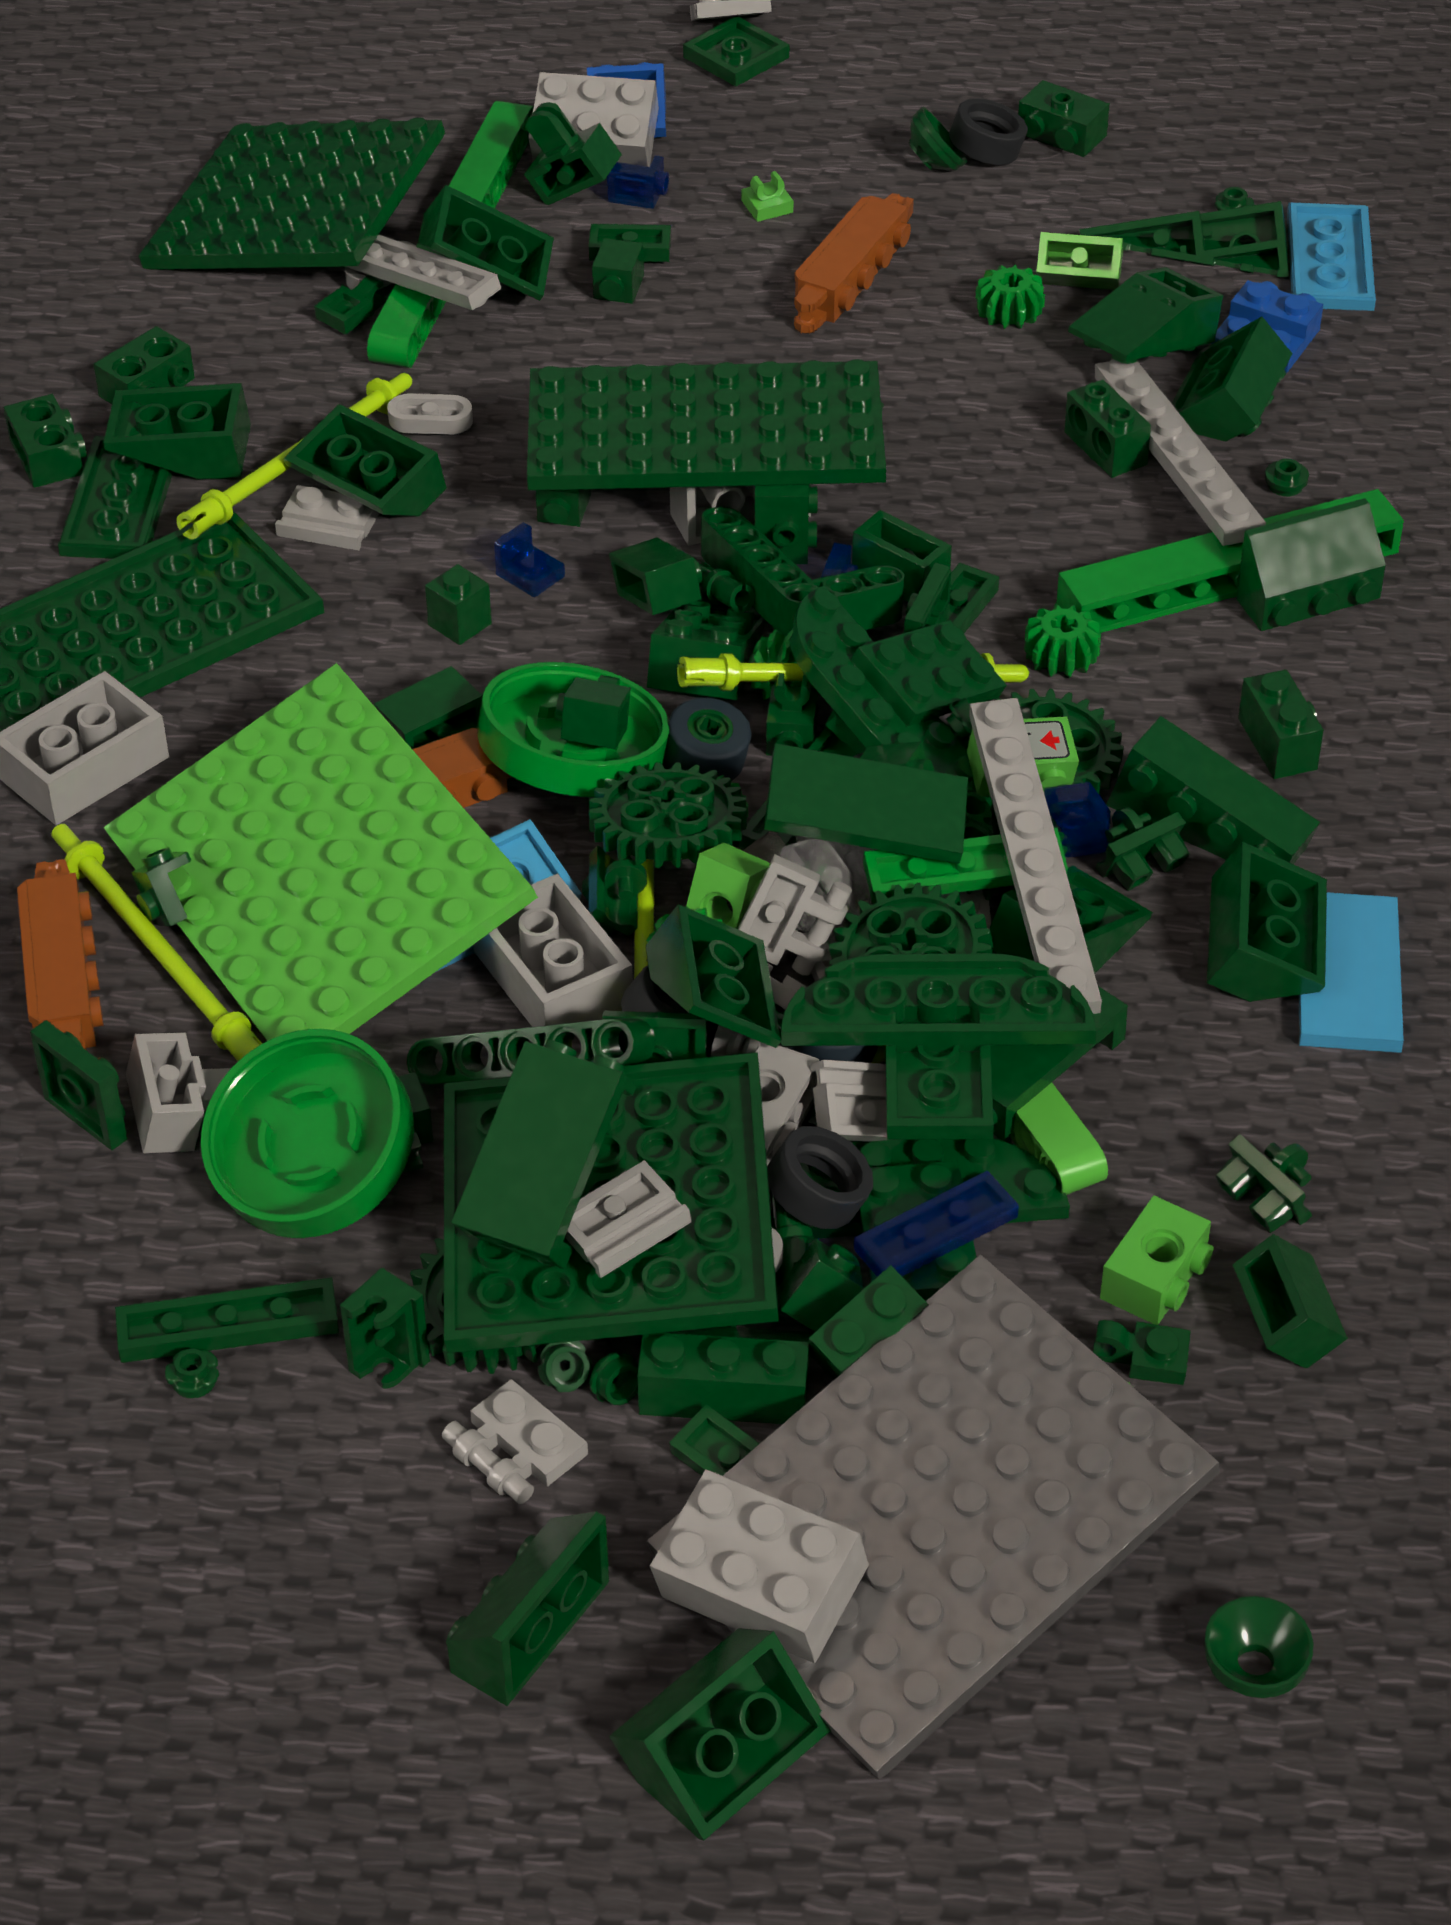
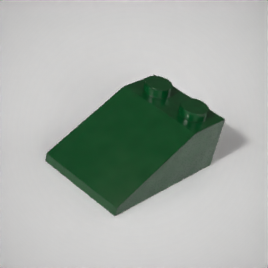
(182, 429)
(1104, 915)
(715, 973)

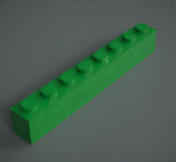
(1186, 572)

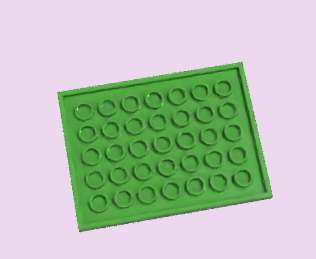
(322, 862)

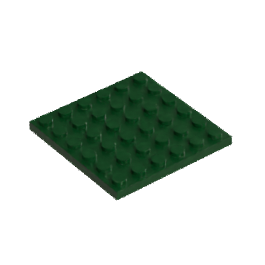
(294, 195)
(706, 1140)

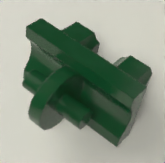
(1137, 838)
(614, 891)
(1281, 1196)

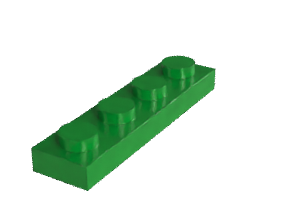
(980, 867)

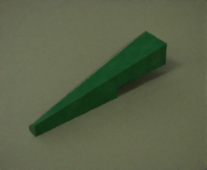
(1237, 238)

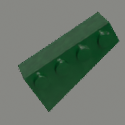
(1215, 798)

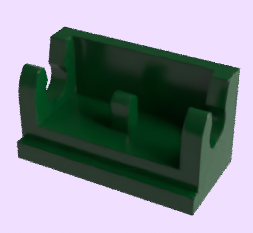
(385, 1325)

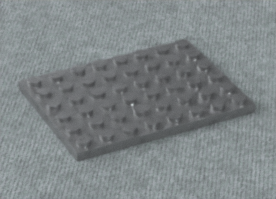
(989, 1495)

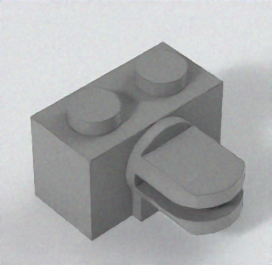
(168, 1091)

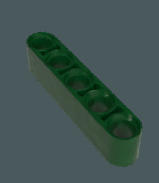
(463, 1051)

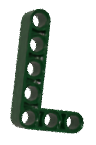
(735, 544)

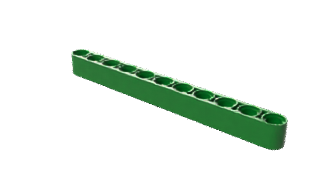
(481, 175)

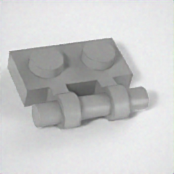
(779, 905)
(523, 1429)

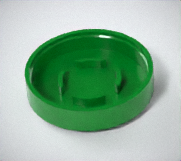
(524, 737)
(307, 1133)

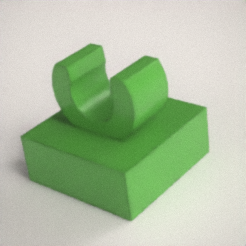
(767, 199)

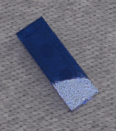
(937, 1226)

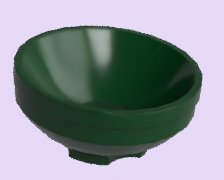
(932, 142)
(1261, 1627)

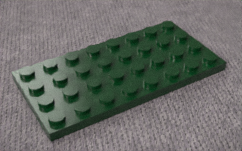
(705, 425)
(149, 616)

